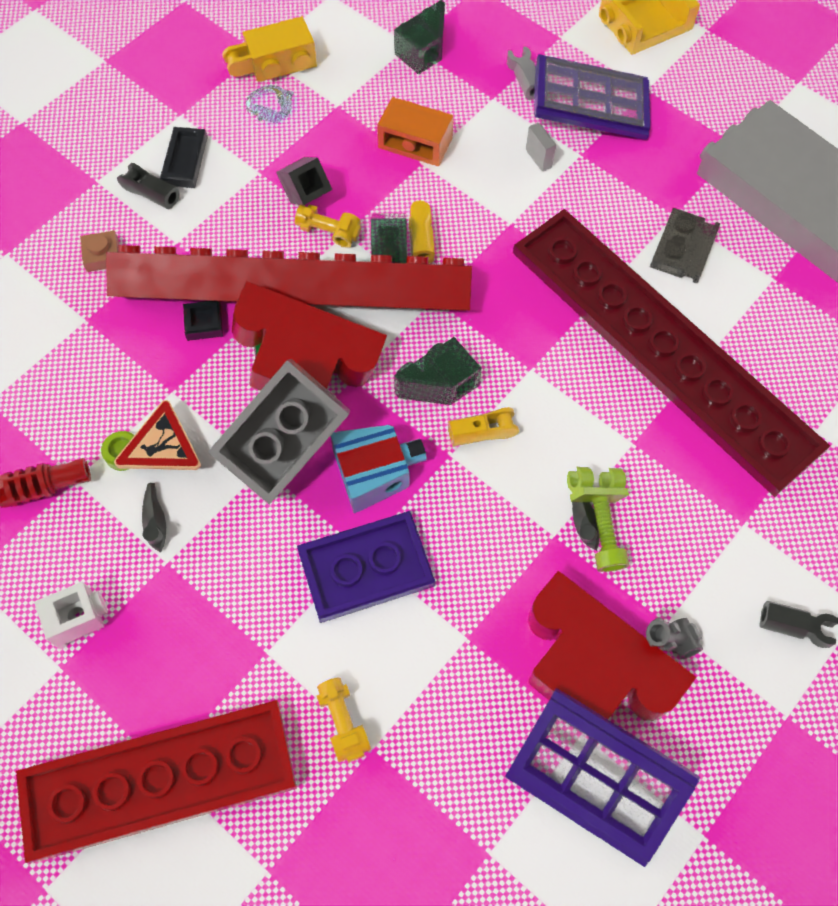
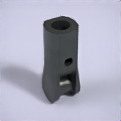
(149, 186)

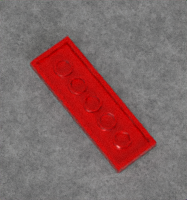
(153, 781)

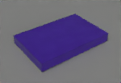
(365, 566)

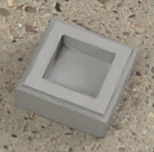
(540, 146)

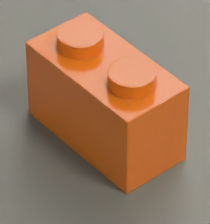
(415, 131)

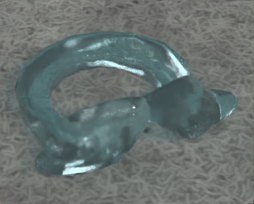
(268, 114)

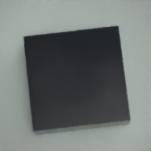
(202, 320)

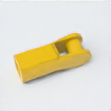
(421, 230)
(477, 428)

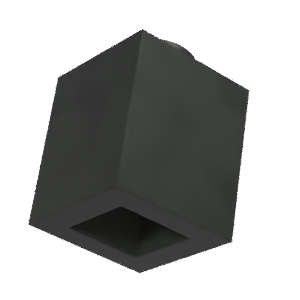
(304, 180)

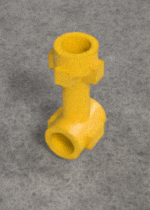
(345, 230)
(350, 741)

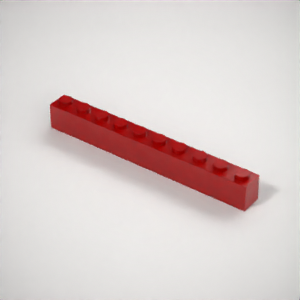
(303, 279)

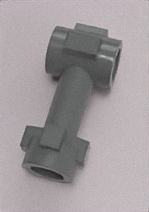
(675, 636)

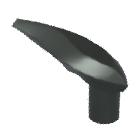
(153, 519)
(586, 524)

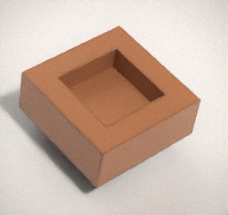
(95, 248)

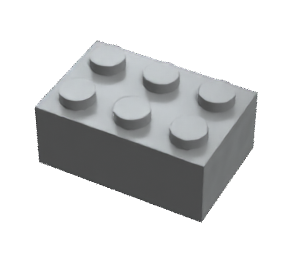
(279, 431)

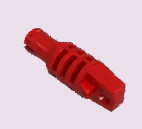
(41, 481)

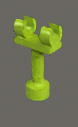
(611, 490)

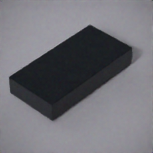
(184, 156)

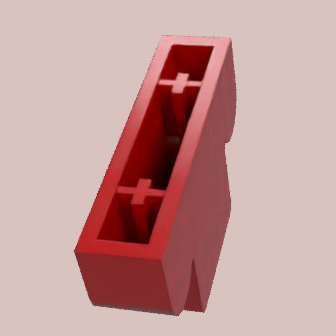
(303, 333)
(600, 656)

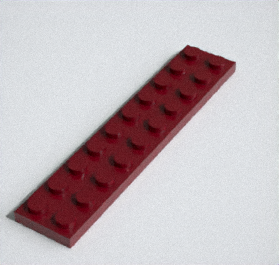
(672, 352)

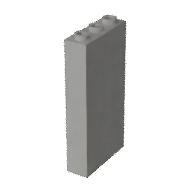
(781, 179)

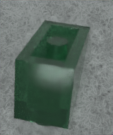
(389, 235)

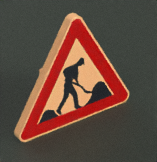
(159, 444)

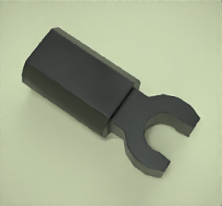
(797, 623)

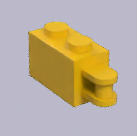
(272, 50)

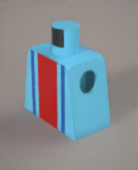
(374, 463)

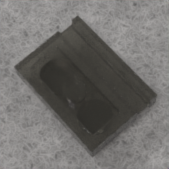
(684, 245)

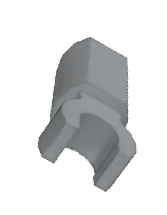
(524, 71)

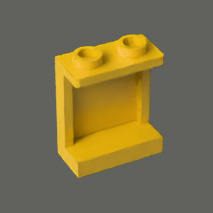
(647, 22)

